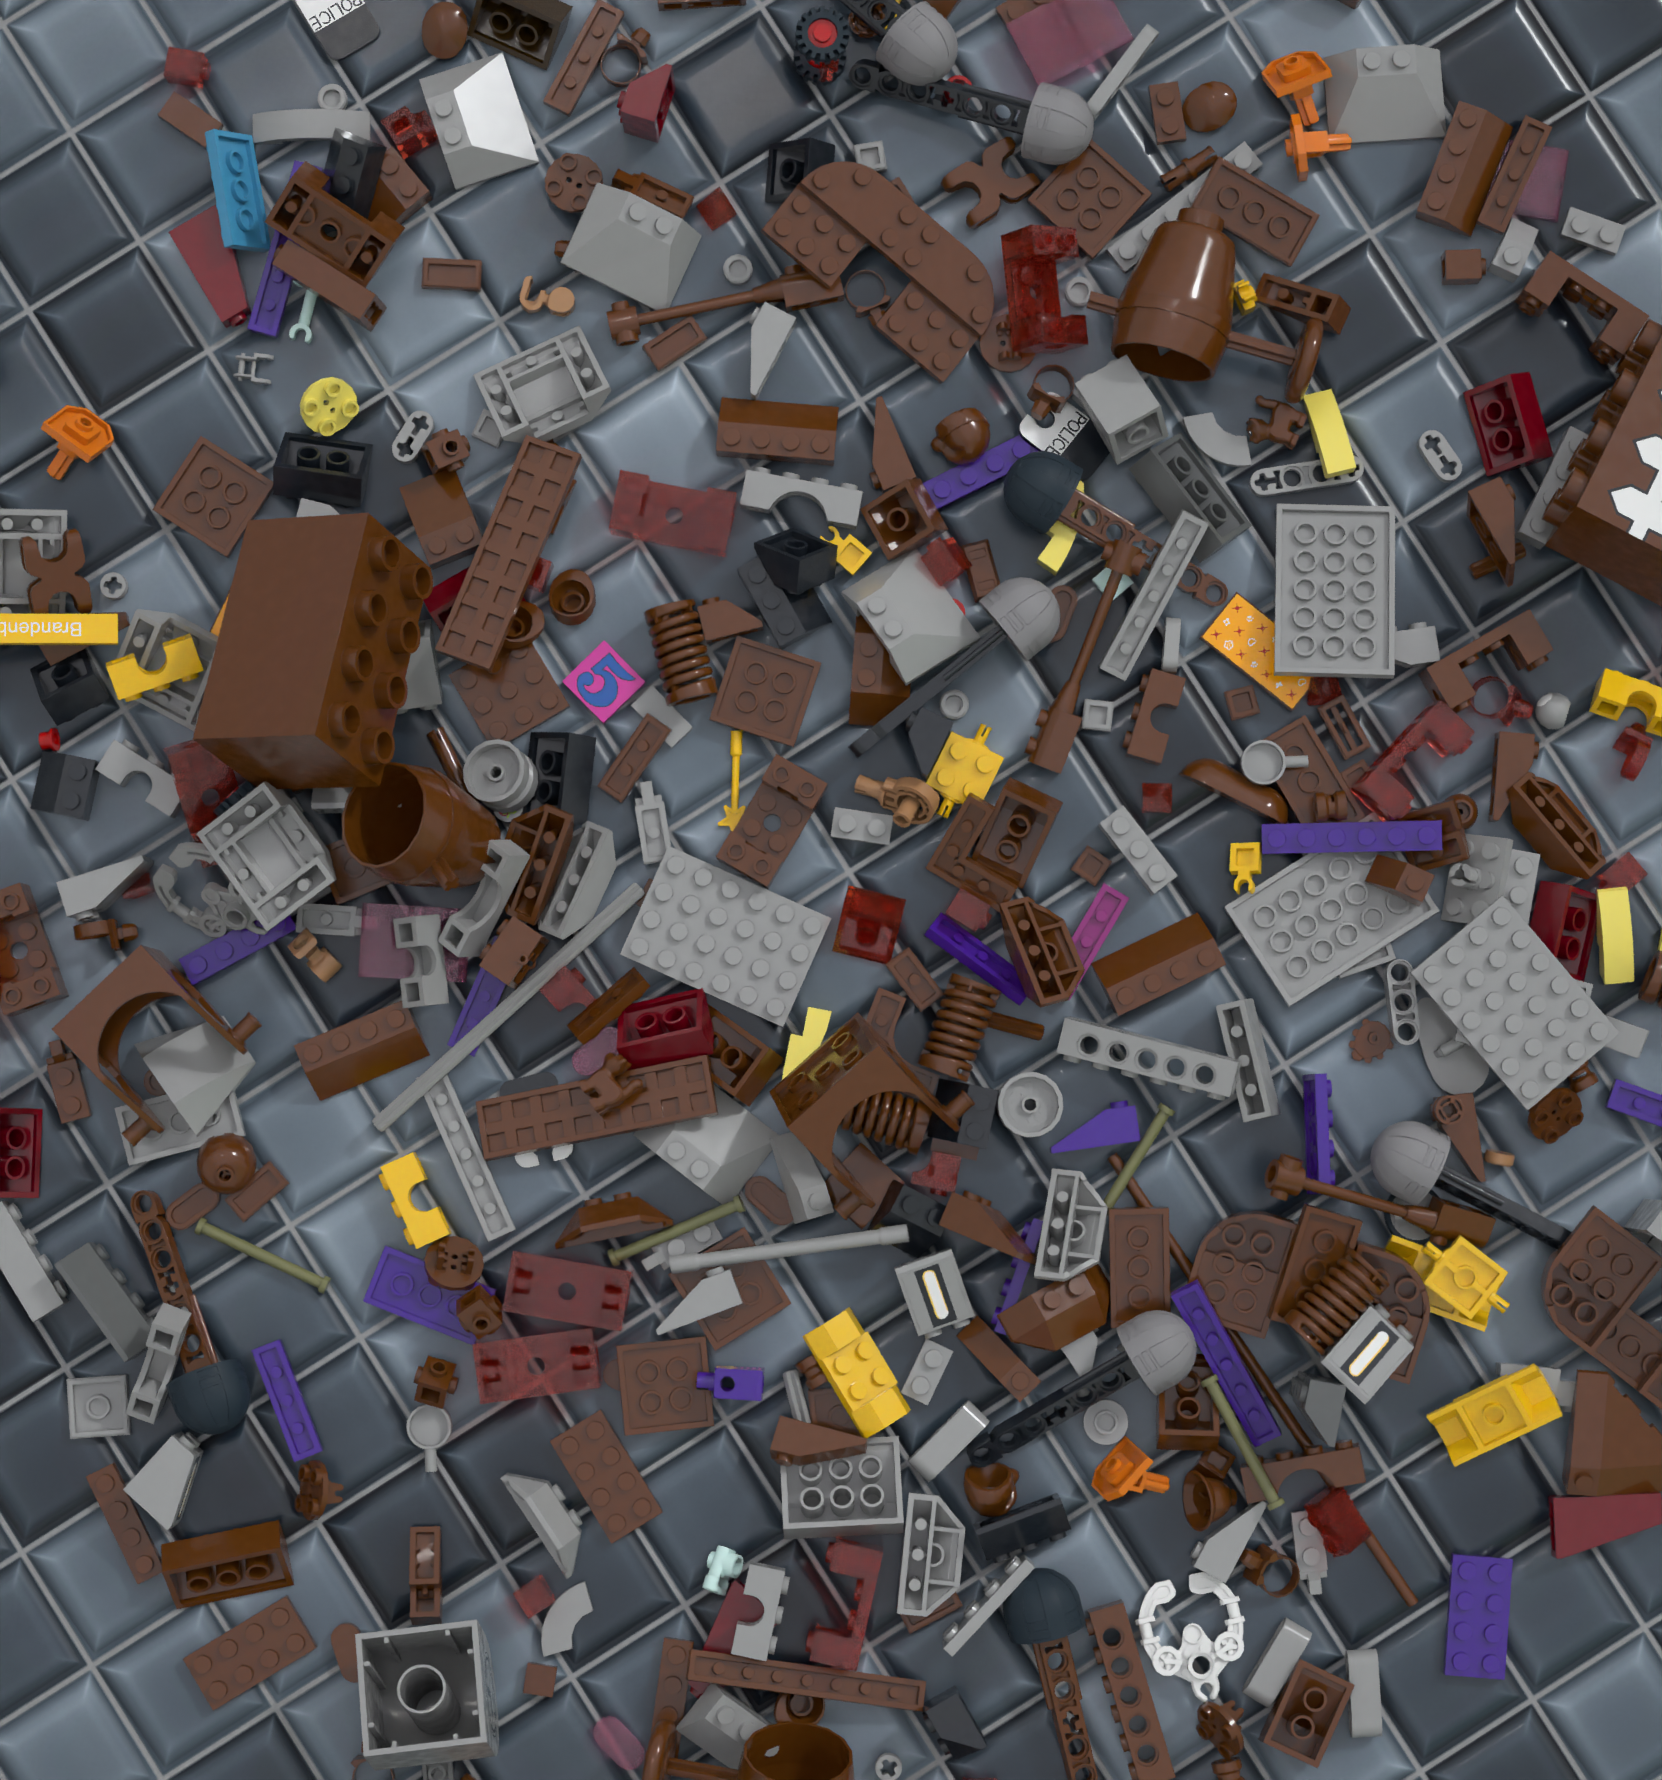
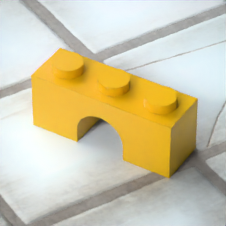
(131, 679)
(1617, 691)
(401, 1178)

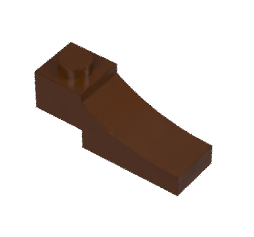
(425, 1575)

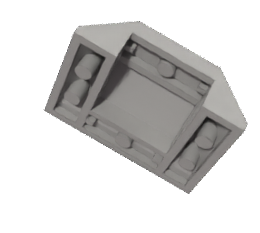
(1385, 94)
(479, 121)
(631, 246)
(545, 388)
(47, 529)
(911, 616)
(145, 640)
(269, 854)
(715, 1150)

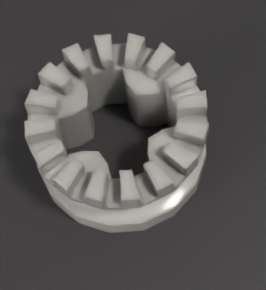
(119, 593)
(886, 1775)

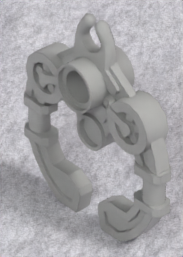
(225, 907)

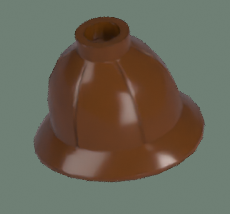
(1205, 1499)

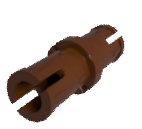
(1188, 169)

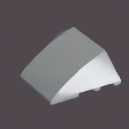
(196, 1070)

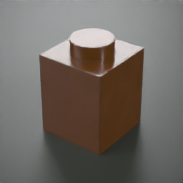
(1462, 267)

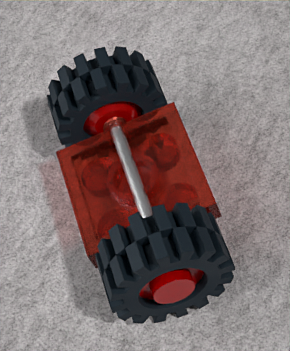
(821, 45)

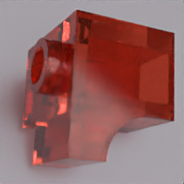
(409, 130)
(567, 988)
(939, 1174)

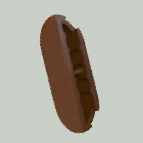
(1237, 789)

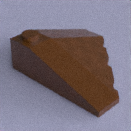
(1609, 1442)

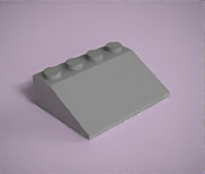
(845, 1494)

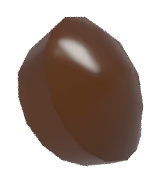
(444, 30)
(1209, 106)
(572, 597)
(526, 626)
(798, 1709)

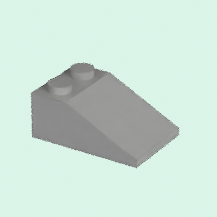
(99, 889)

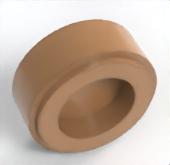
(1499, 1157)

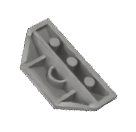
(581, 881)
(1070, 1227)
(548, 1516)
(929, 1555)

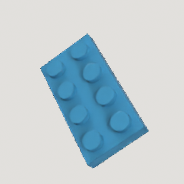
(237, 190)

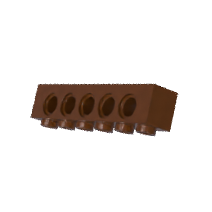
(1115, 1616)

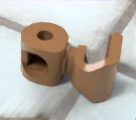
(559, 301)
(320, 961)

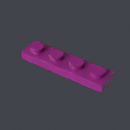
(1097, 924)

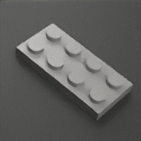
(177, 1134)
(978, 1612)

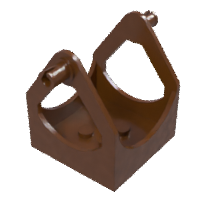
(98, 1022)
(837, 1078)

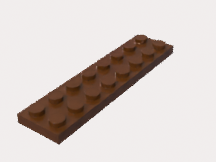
(508, 553)
(565, 1116)

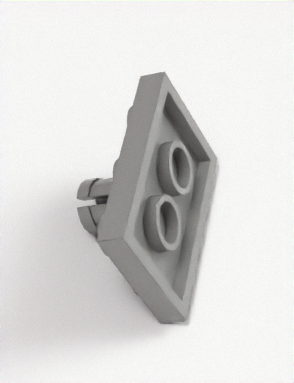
(1477, 880)

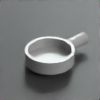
(1265, 762)
(1104, 1421)
(429, 1429)

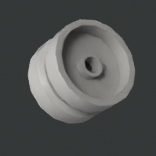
(500, 776)
(1045, 1096)

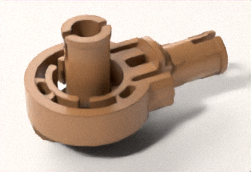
(902, 797)

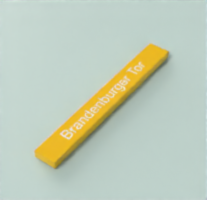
(58, 629)

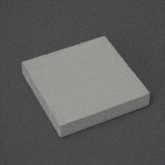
(98, 1406)

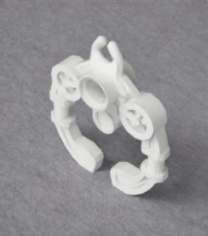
(1195, 1643)

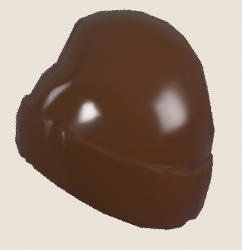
(962, 436)
(991, 1489)

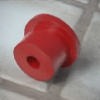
(49, 739)

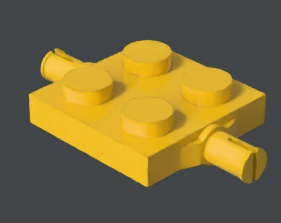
(963, 768)
(1465, 1277)

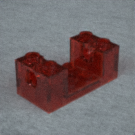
(1029, 263)
(642, 509)
(1435, 725)
(194, 772)
(599, 1296)
(568, 1357)
(839, 1646)

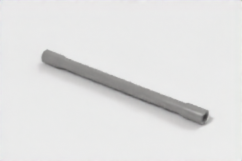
(697, 1261)

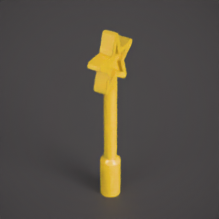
(734, 814)

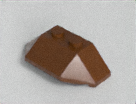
(874, 683)
(1555, 827)
(547, 838)
(1040, 951)
(612, 1219)
(1059, 1311)

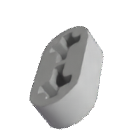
(407, 433)
(1445, 451)
(1170, 646)

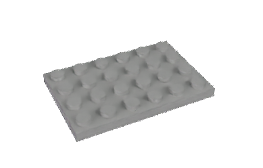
(1334, 591)
(1322, 919)
(725, 936)
(1514, 1002)

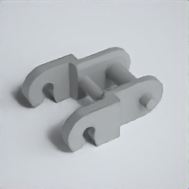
(257, 356)

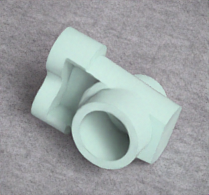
(721, 1566)

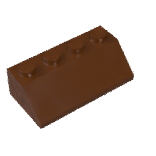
(1464, 169)
(777, 431)
(1158, 964)
(362, 1050)
(226, 1564)

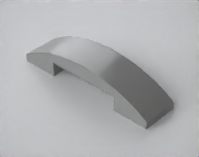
(308, 125)

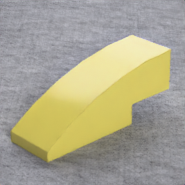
(1329, 434)
(1060, 544)
(1615, 936)
(802, 1046)

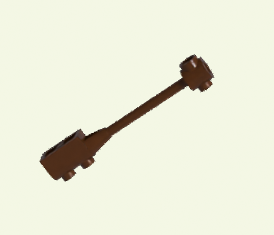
(794, 288)
(1058, 723)
(1440, 1220)

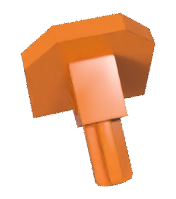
(1295, 77)
(1311, 144)
(79, 436)
(1125, 1471)

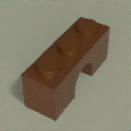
(1144, 741)

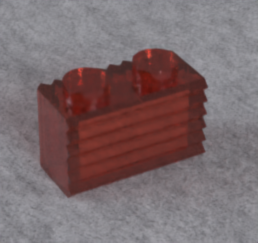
(1337, 1521)

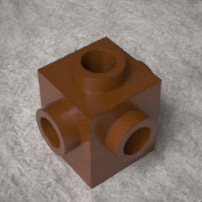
(446, 451)
(479, 1312)
(435, 1382)

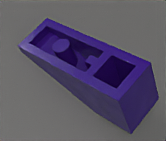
(1104, 1129)

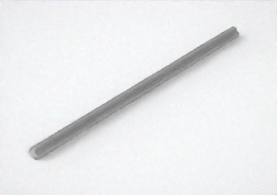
(508, 1007)

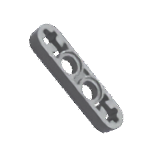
(1122, 70)
(1306, 482)

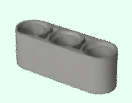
(1395, 1016)
(948, 1441)
(1276, 1662)
(1365, 1699)

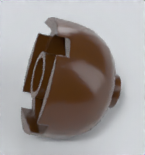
(226, 1163)

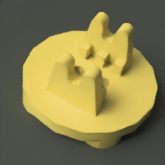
(318, 414)

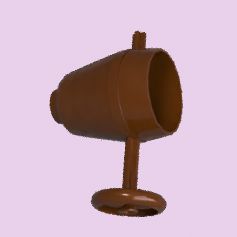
(1184, 303)
(427, 842)
(803, 1754)

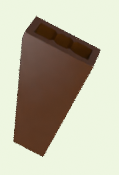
(329, 284)

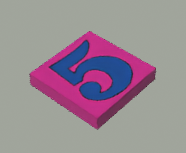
(603, 682)

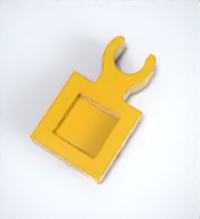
(1244, 297)
(850, 552)
(1245, 861)

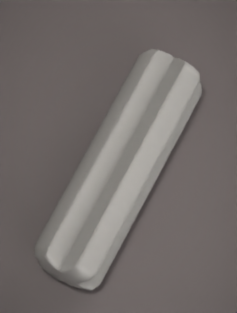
(796, 1396)

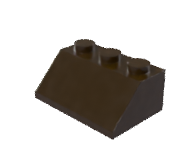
(521, 27)

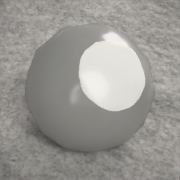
(1552, 710)

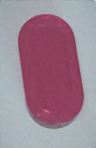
(591, 1055)
(618, 1743)

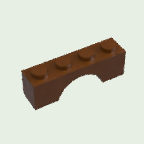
(1339, 1463)

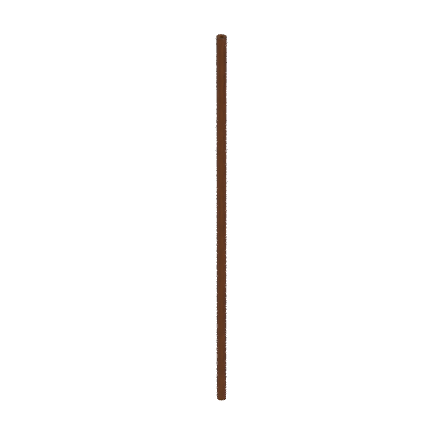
(1271, 1392)

